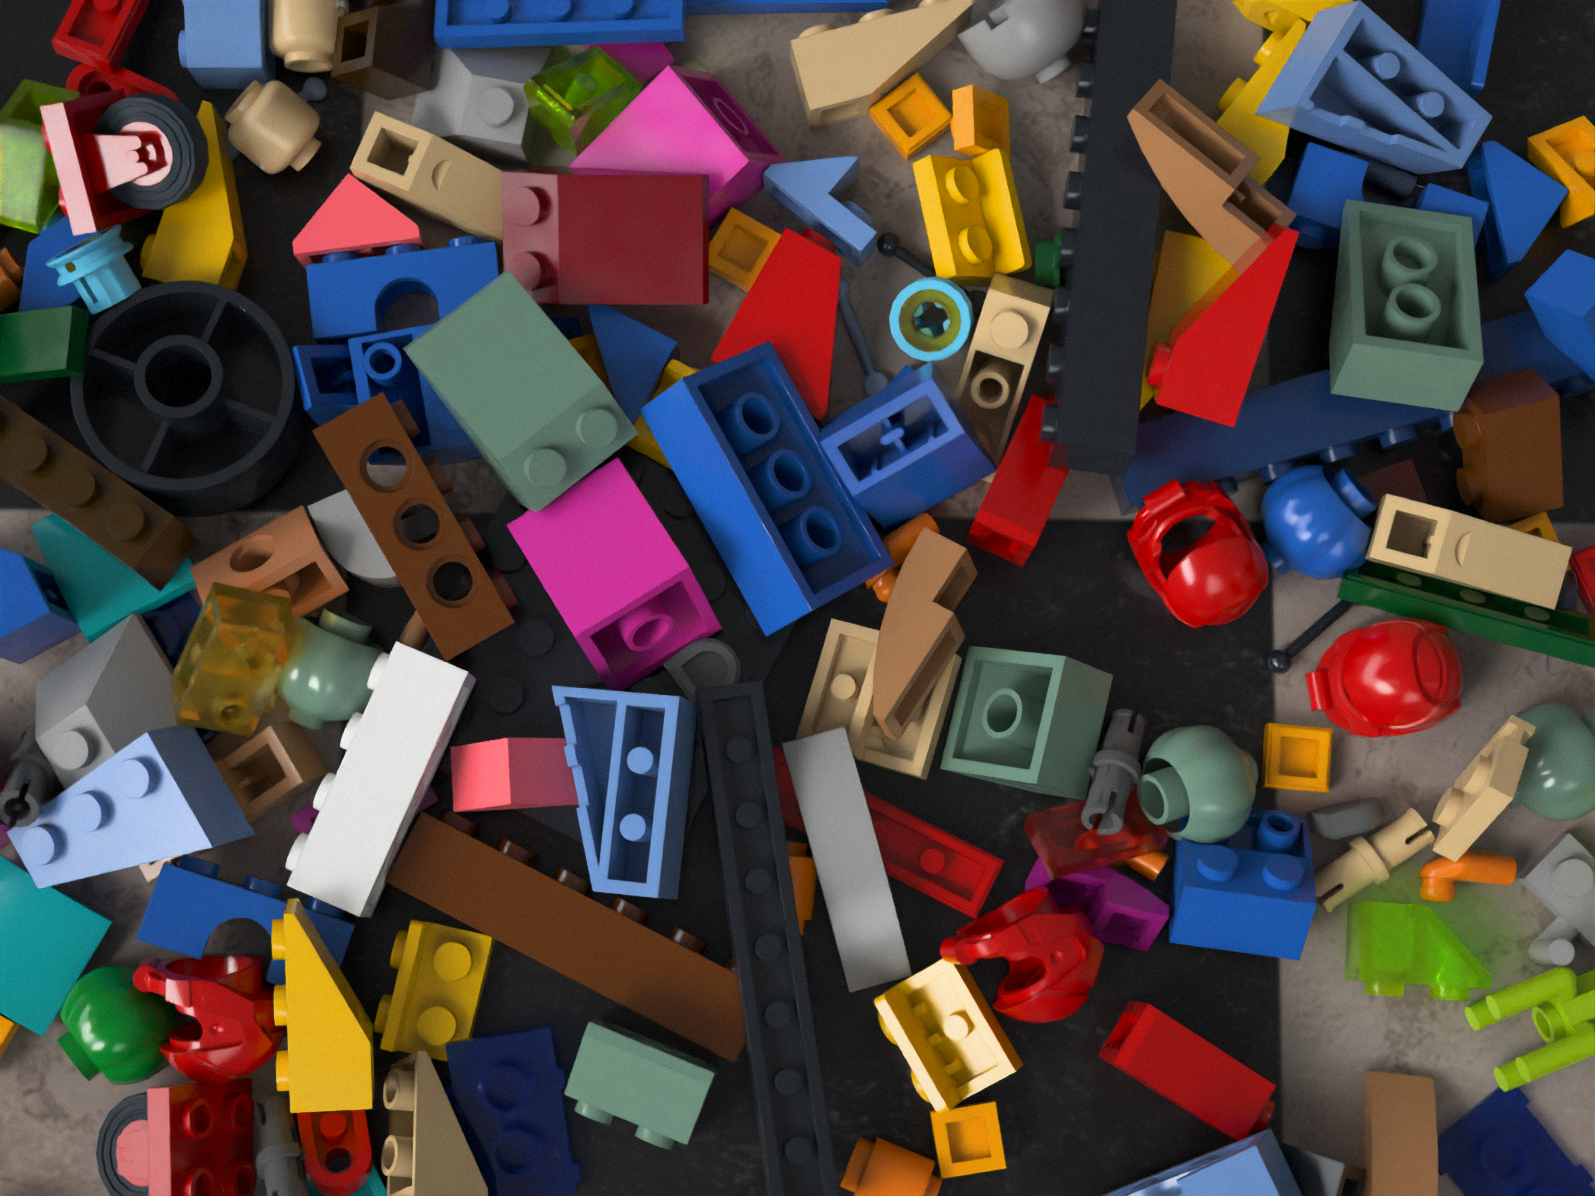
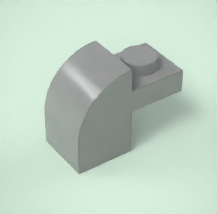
(353, 544)

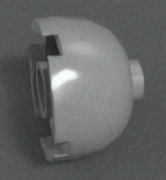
(1025, 38)

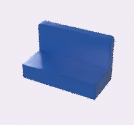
(1459, 39)

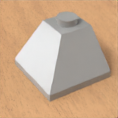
(481, 101)
(103, 700)

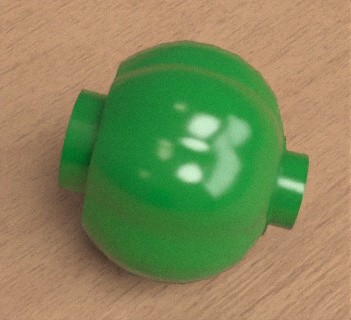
(116, 1026)

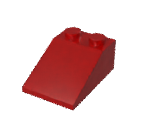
(1219, 339)

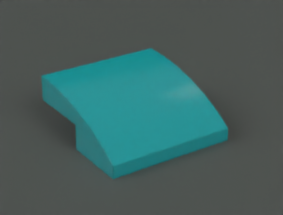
(96, 585)
(42, 946)

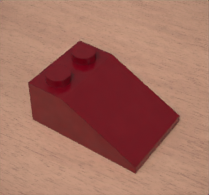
(607, 235)

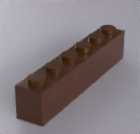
(572, 931)

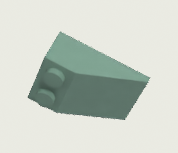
(1405, 307)
(520, 392)

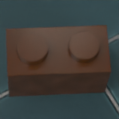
(1510, 447)

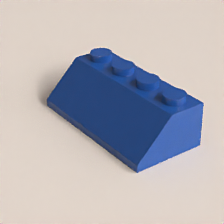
(765, 486)

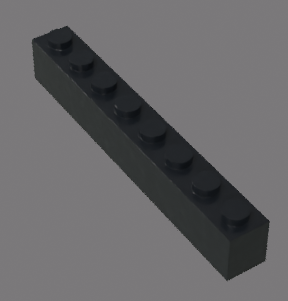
(1109, 243)

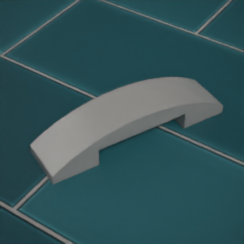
(847, 858)

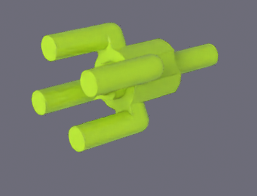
(1561, 1013)

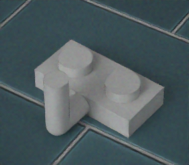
(1566, 885)

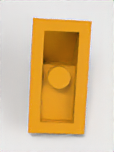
(1569, 158)

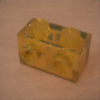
(234, 660)

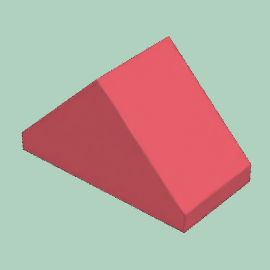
(354, 222)
(511, 775)

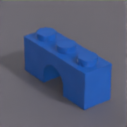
(1328, 178)
(355, 293)
(194, 901)

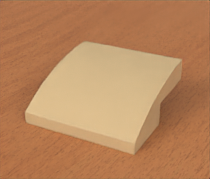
(844, 697)

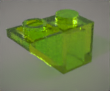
(26, 167)
(1408, 946)

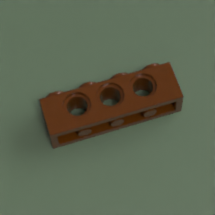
(450, 622)

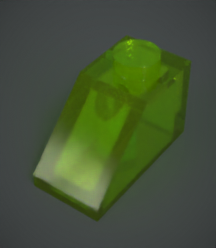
(580, 97)

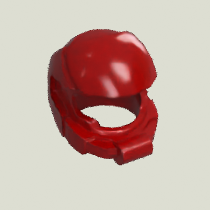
(1216, 574)
(1396, 676)
(1048, 951)
(232, 1011)

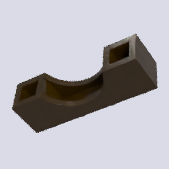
(387, 48)
(91, 498)

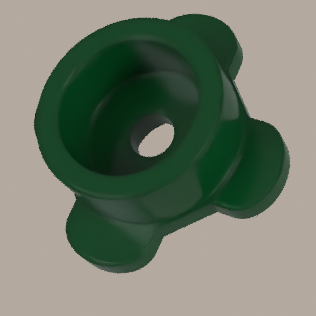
(1047, 271)

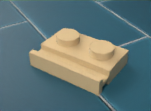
(1482, 789)

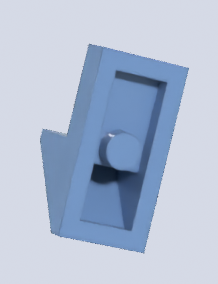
(811, 195)

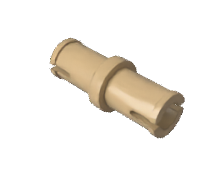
(1371, 859)

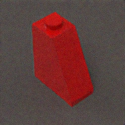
(797, 311)
(1019, 493)
(1189, 1071)

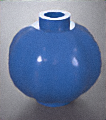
(1317, 522)

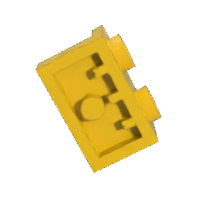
(972, 217)
(434, 989)

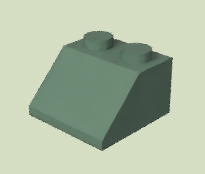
(1027, 721)
(639, 1082)

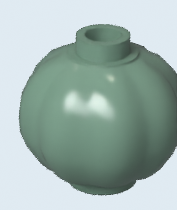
(330, 669)
(1559, 763)
(1199, 776)

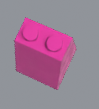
(688, 126)
(615, 576)

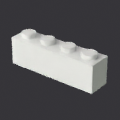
(380, 779)

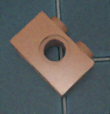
(277, 560)

